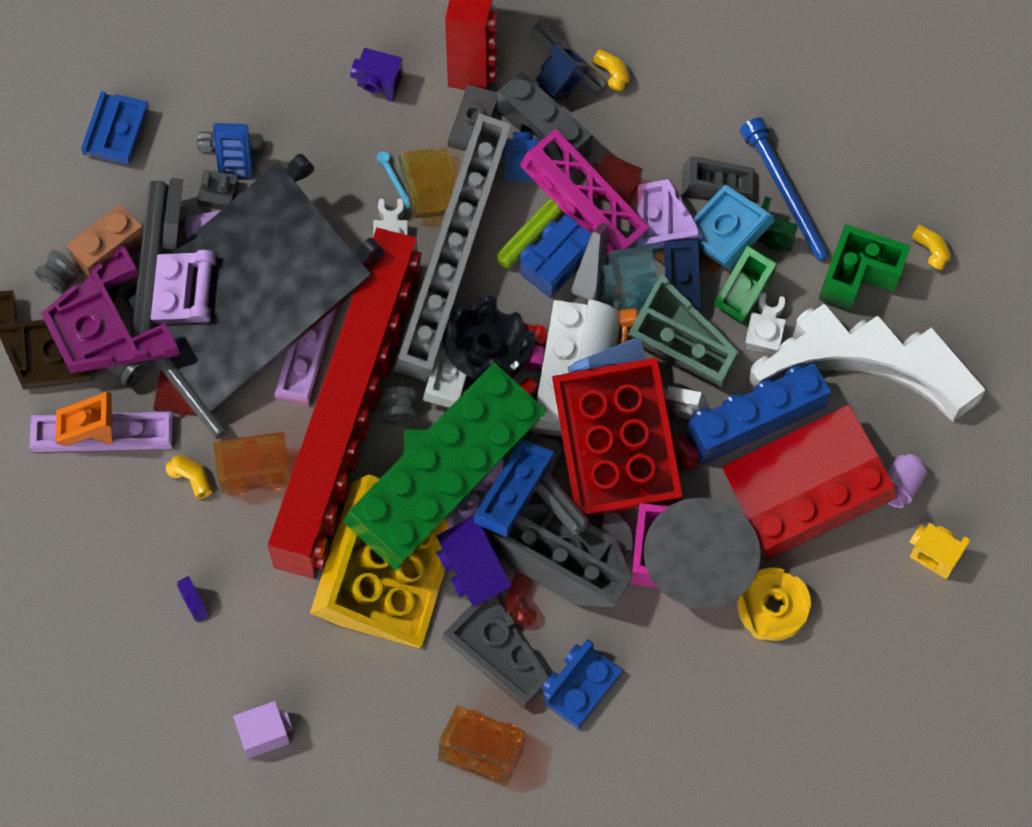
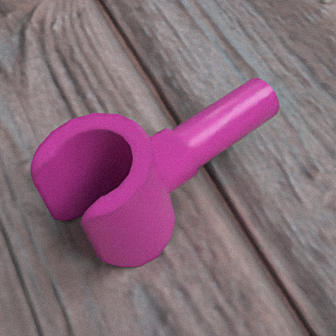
(536, 358)

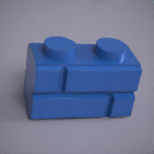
(555, 256)

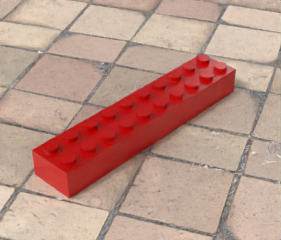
(344, 407)

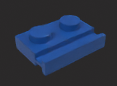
(115, 128)

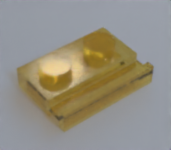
(427, 180)

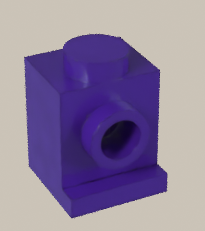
(378, 72)

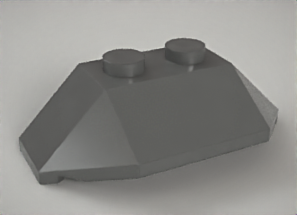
(577, 567)

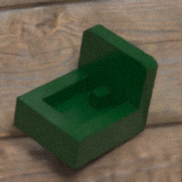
(780, 234)

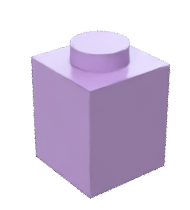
(263, 729)

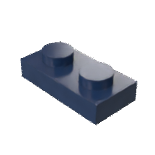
(684, 269)

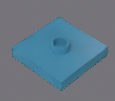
(730, 225)

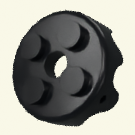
(487, 325)

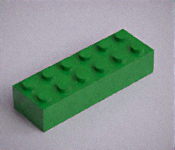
(444, 466)

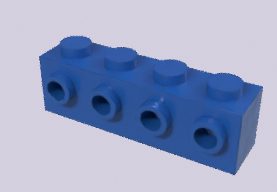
(758, 412)

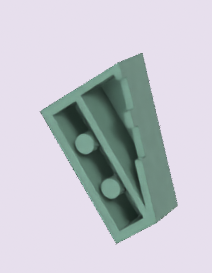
(683, 336)

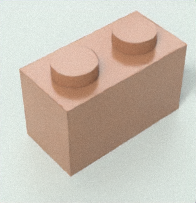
(103, 237)

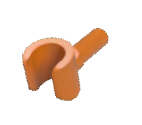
(626, 320)

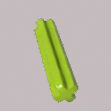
(528, 234)

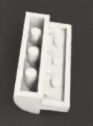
(572, 335)

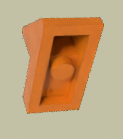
(85, 420)

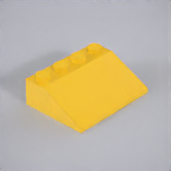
(368, 594)

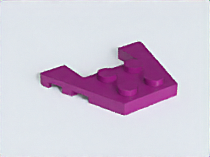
(90, 328)

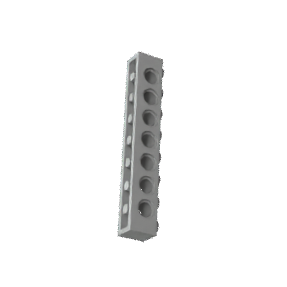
(452, 248)

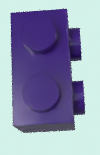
(473, 561)

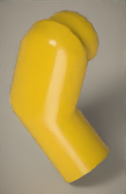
(616, 68)
(936, 244)

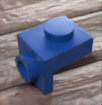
(515, 151)

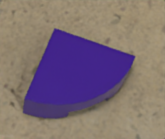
(192, 599)

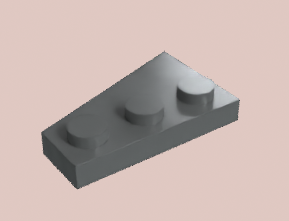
(493, 646)

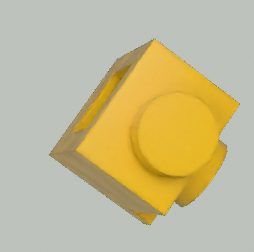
(937, 549)

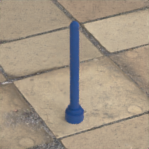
(756, 134)

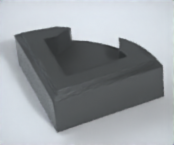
(618, 528)

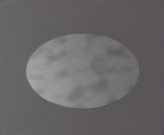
(702, 553)

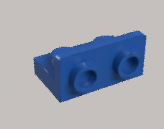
(580, 684)

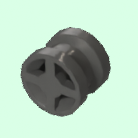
(56, 271)
(131, 373)
(398, 406)

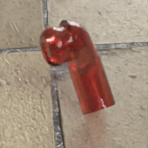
(516, 603)

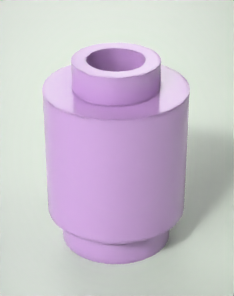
(907, 477)

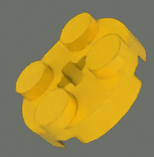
(765, 623)

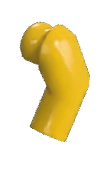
(184, 466)

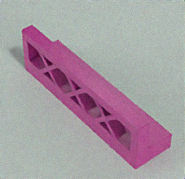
(571, 197)

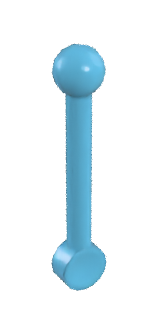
(383, 159)

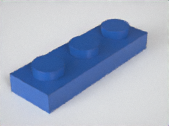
(514, 487)

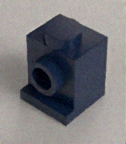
(562, 71)

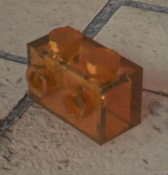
(252, 463)
(481, 745)

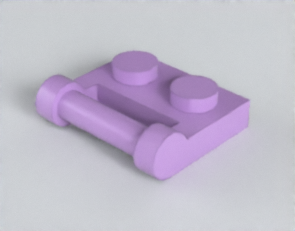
(174, 288)

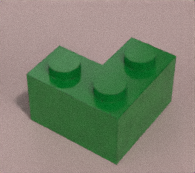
(859, 259)

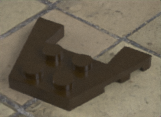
(34, 349)

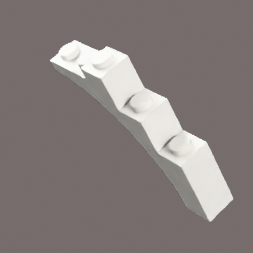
(872, 348)

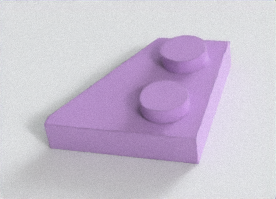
(665, 214)

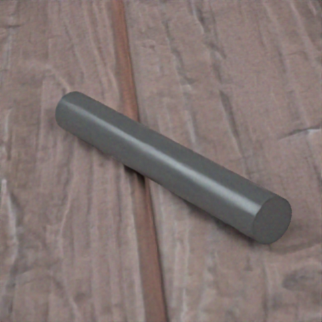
(191, 397)

